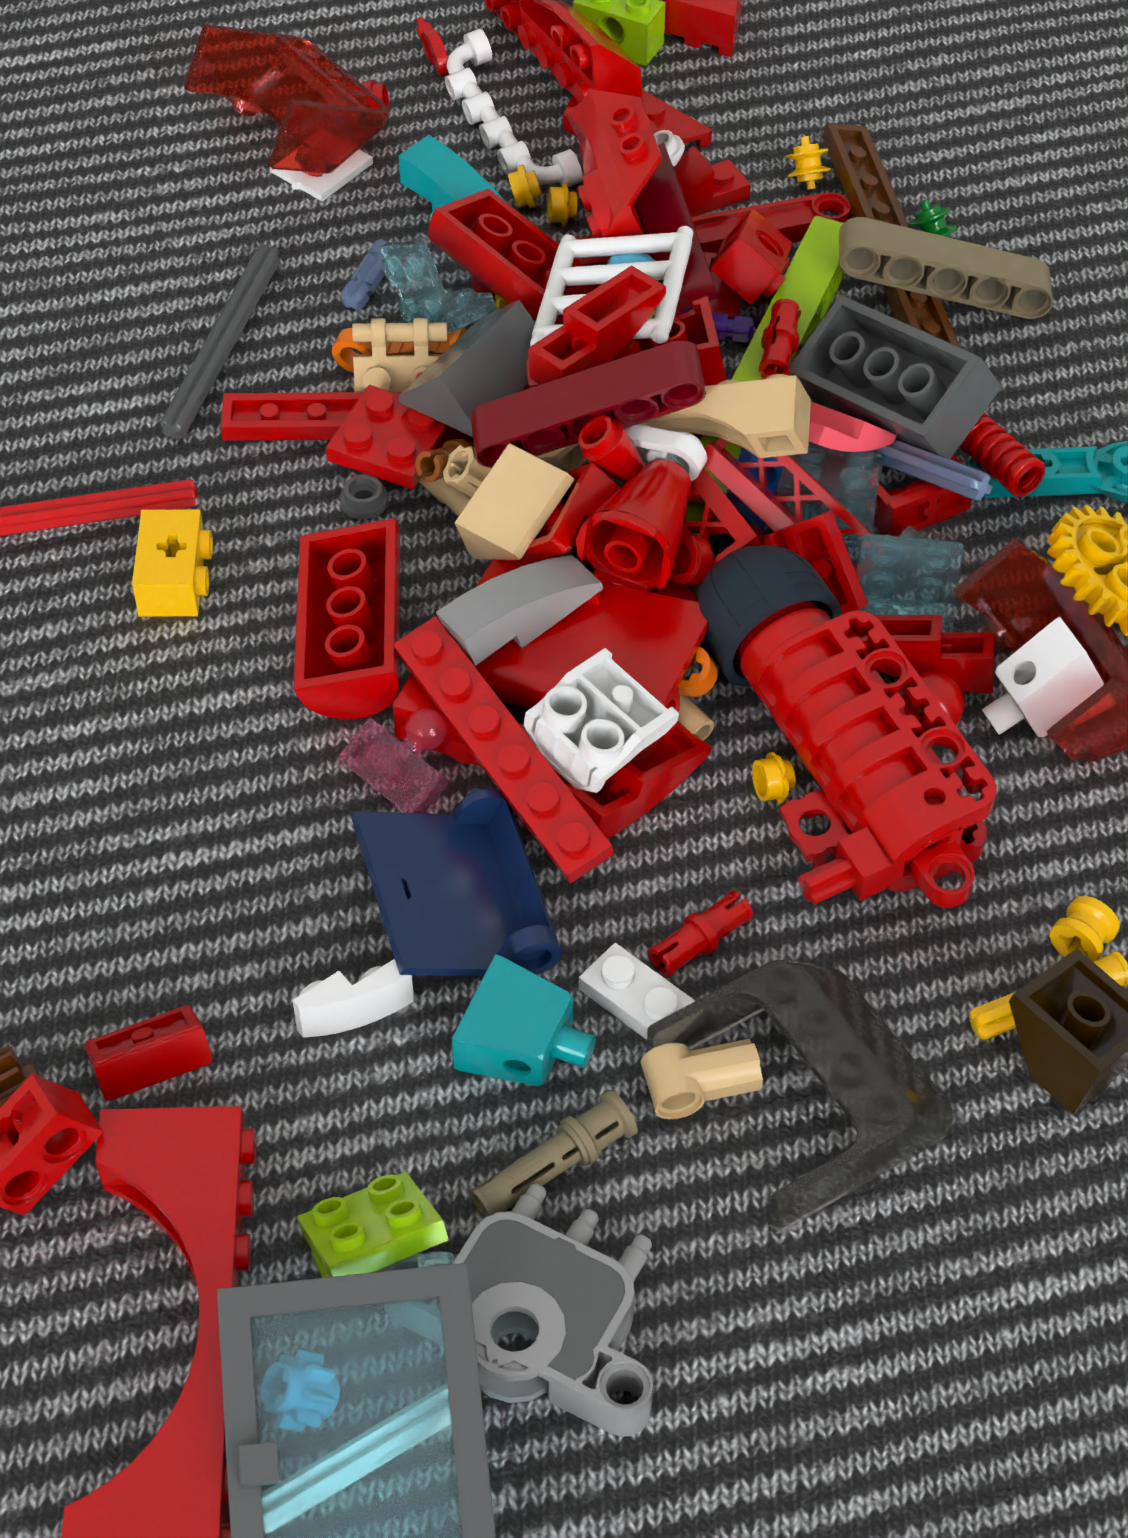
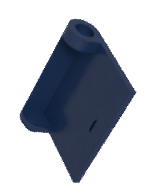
(457, 888)

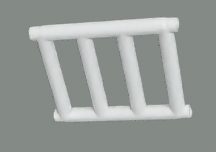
(564, 275)

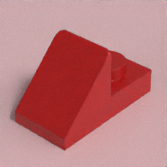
(710, 186)

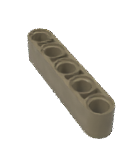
(945, 268)

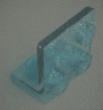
(422, 292)
(847, 475)
(909, 576)

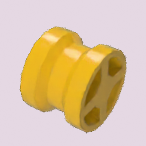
(1086, 928)

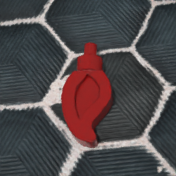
(432, 46)

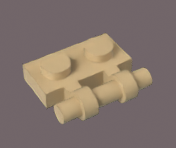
(394, 371)

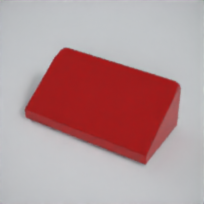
(148, 1052)

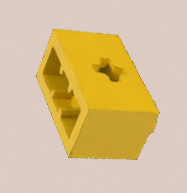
(171, 562)

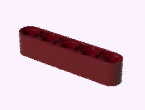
(665, 211)
(556, 411)

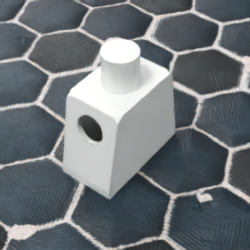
(1043, 681)

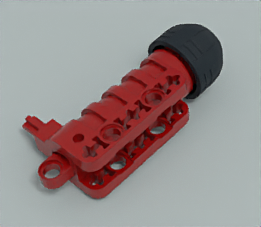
(786, 638)

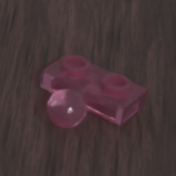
(395, 765)

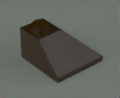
(1073, 1029)

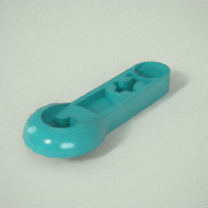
(1077, 472)

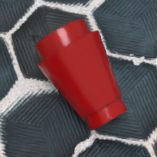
(610, 448)

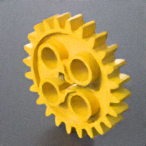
(1094, 558)

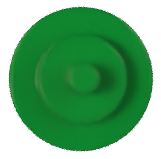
(932, 219)

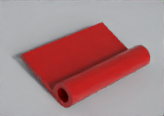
(644, 630)

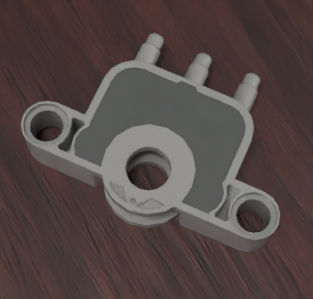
(564, 1300)

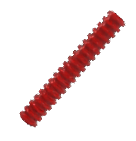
(1003, 457)

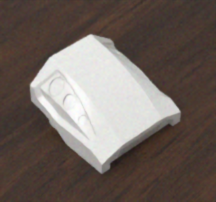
(596, 722)

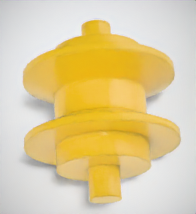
(808, 162)

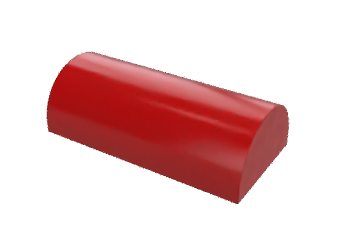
(499, 248)
(348, 620)

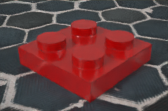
(385, 438)

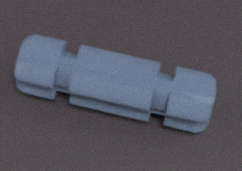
(365, 278)

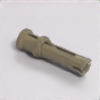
(576, 1142)

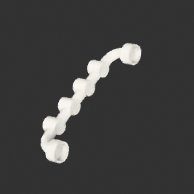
(496, 129)

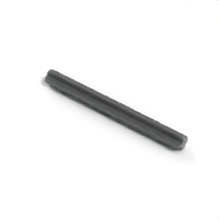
(219, 342)

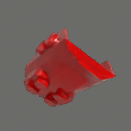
(617, 160)

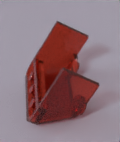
(315, 101)
(1022, 596)

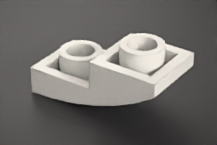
(338, 1006)

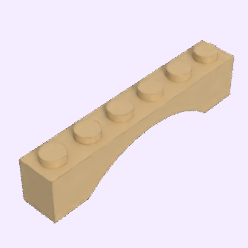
(760, 415)

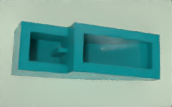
(439, 173)

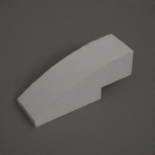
(517, 605)

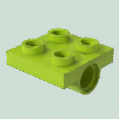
(371, 1227)

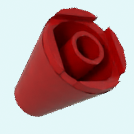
(633, 529)

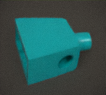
(518, 1027)

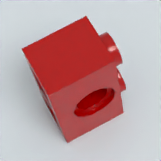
(753, 258)

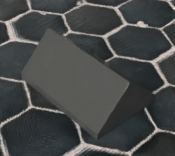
(475, 369)

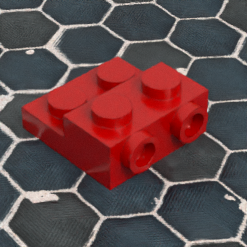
(584, 496)

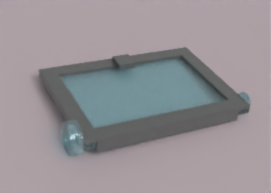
(355, 1406)

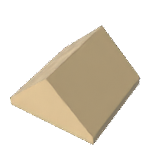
(511, 505)

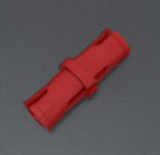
(780, 338)
(700, 933)

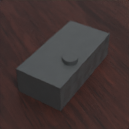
(895, 377)

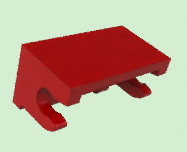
(916, 505)

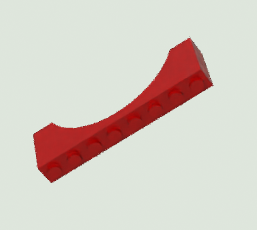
(190, 1180)

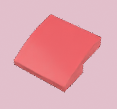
(845, 432)

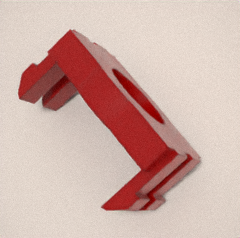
(813, 847)

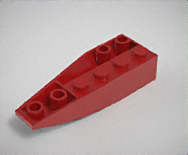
(570, 46)

